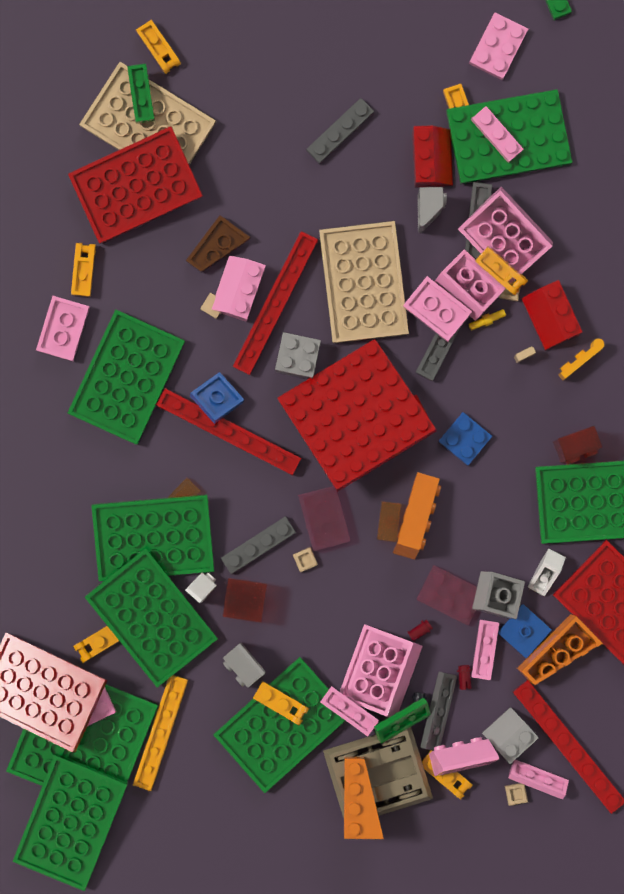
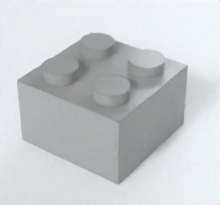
(297, 356)
(498, 595)

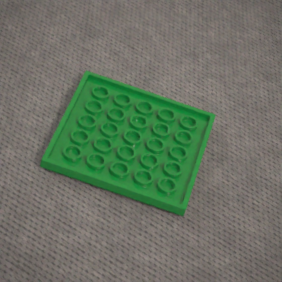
(106, 745)

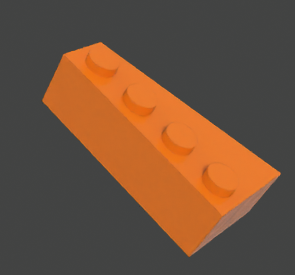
(416, 516)
(559, 649)
(360, 810)

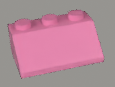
(470, 284)
(238, 287)
(462, 756)

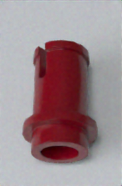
(420, 630)
(464, 677)

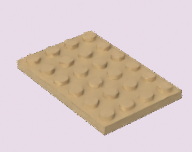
(114, 122)
(363, 282)

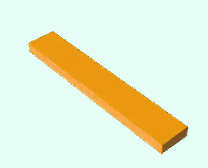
(160, 732)

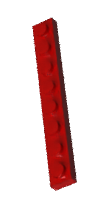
(275, 303)
(229, 432)
(569, 746)

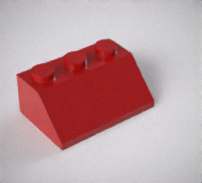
(432, 156)
(551, 315)

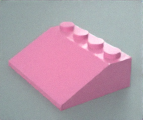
(507, 231)
(380, 671)

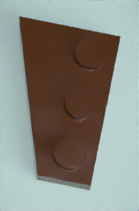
(217, 243)

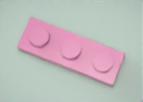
(497, 134)
(485, 649)
(349, 711)
(538, 779)

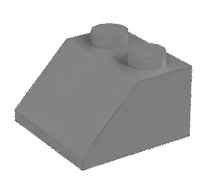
(430, 205)
(244, 665)
(510, 735)

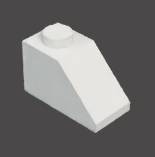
(546, 572)
(201, 587)

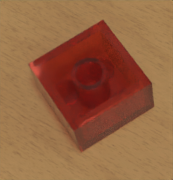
(577, 444)
(245, 600)

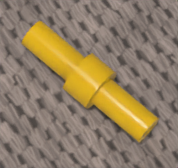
(487, 319)

